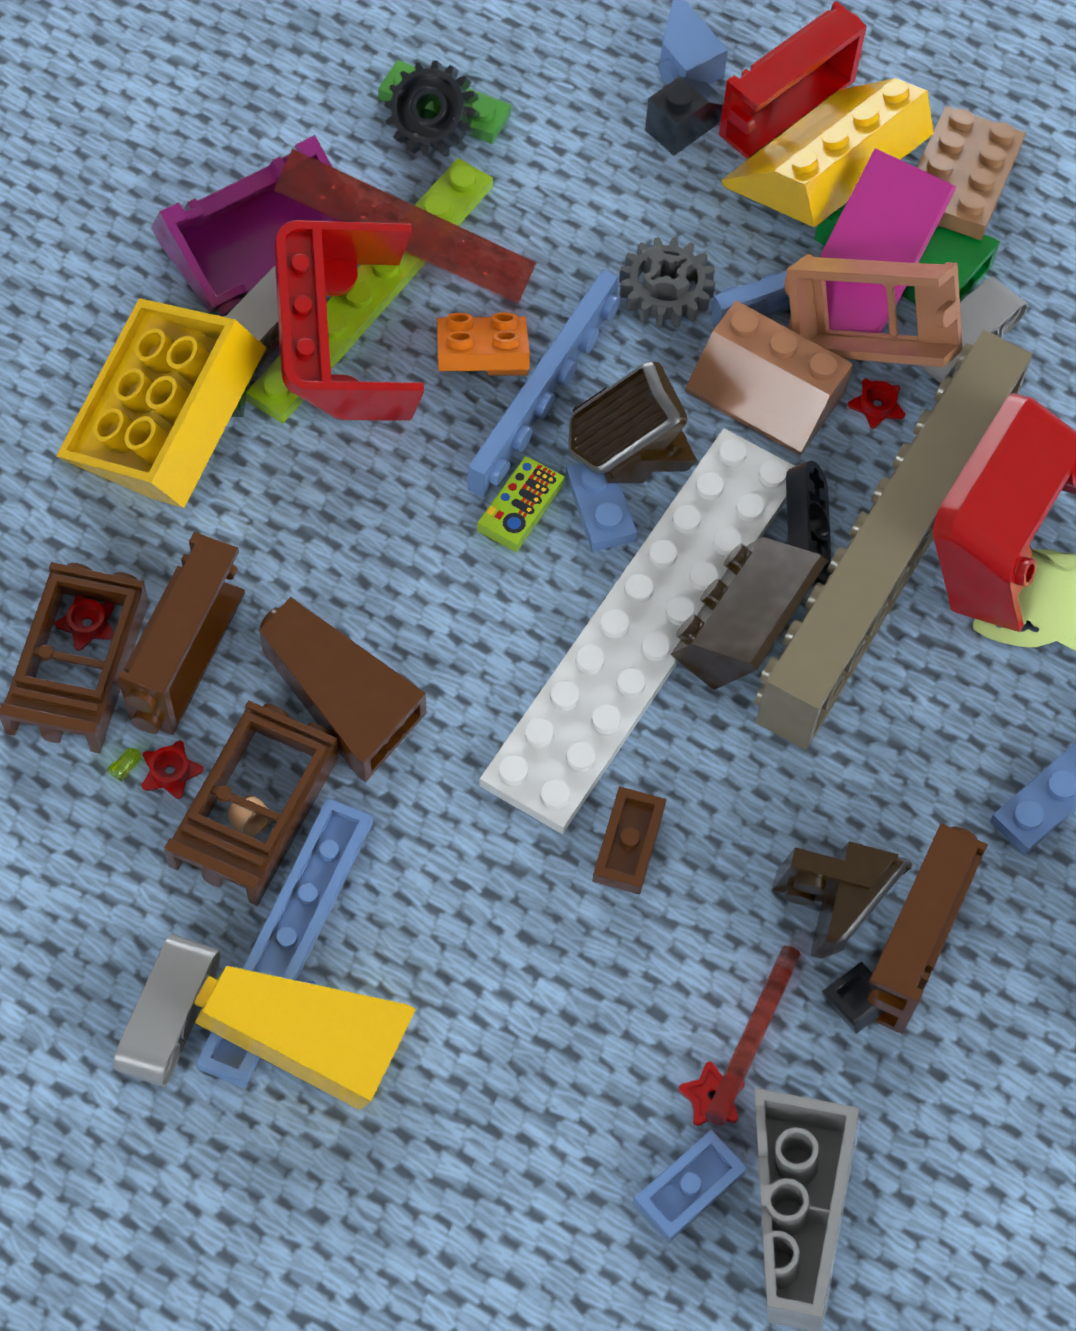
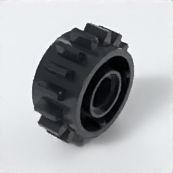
(410, 102)

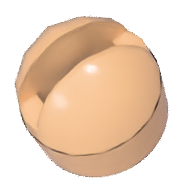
(246, 820)

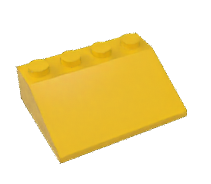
(822, 156)
(163, 400)

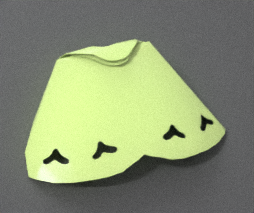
(1045, 603)

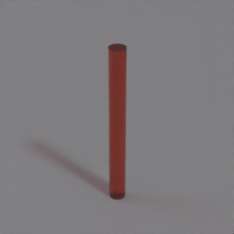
(752, 1036)

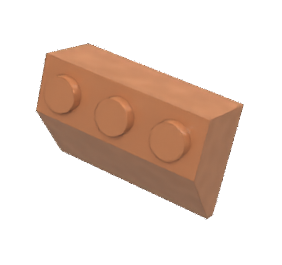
(769, 377)

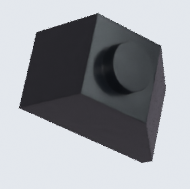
(682, 113)

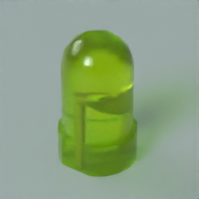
(124, 764)

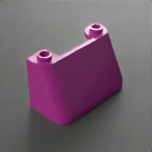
(230, 236)

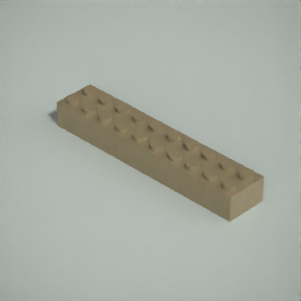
(885, 544)

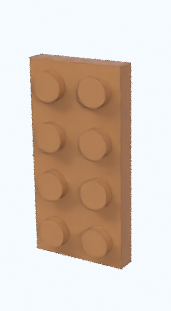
(975, 159)

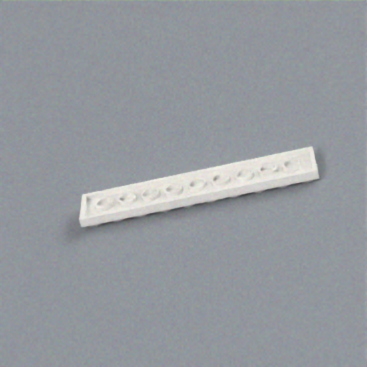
(628, 643)

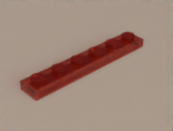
(431, 238)

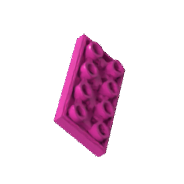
(884, 220)

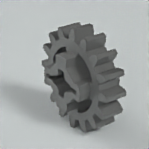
(667, 282)

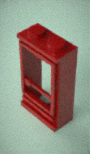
(792, 80)

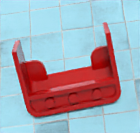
(320, 262)
(998, 508)

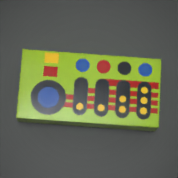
(520, 504)

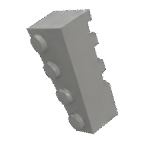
(803, 1190)

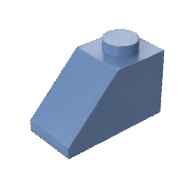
(690, 48)

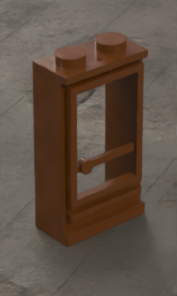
(181, 636)
(63, 706)
(234, 855)
(924, 924)

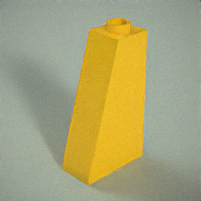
(307, 1029)

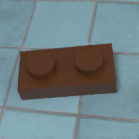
(629, 840)

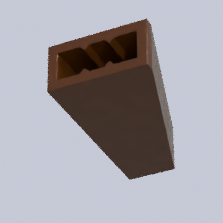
(342, 686)

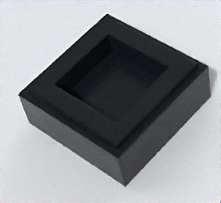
(849, 998)

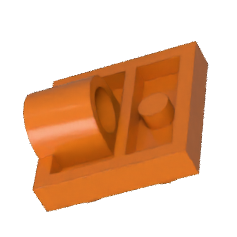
(484, 344)

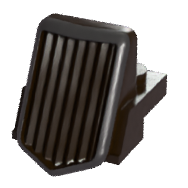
(632, 428)
(844, 885)

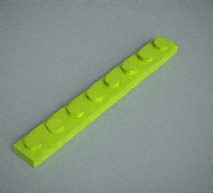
(376, 286)

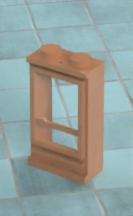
(936, 309)

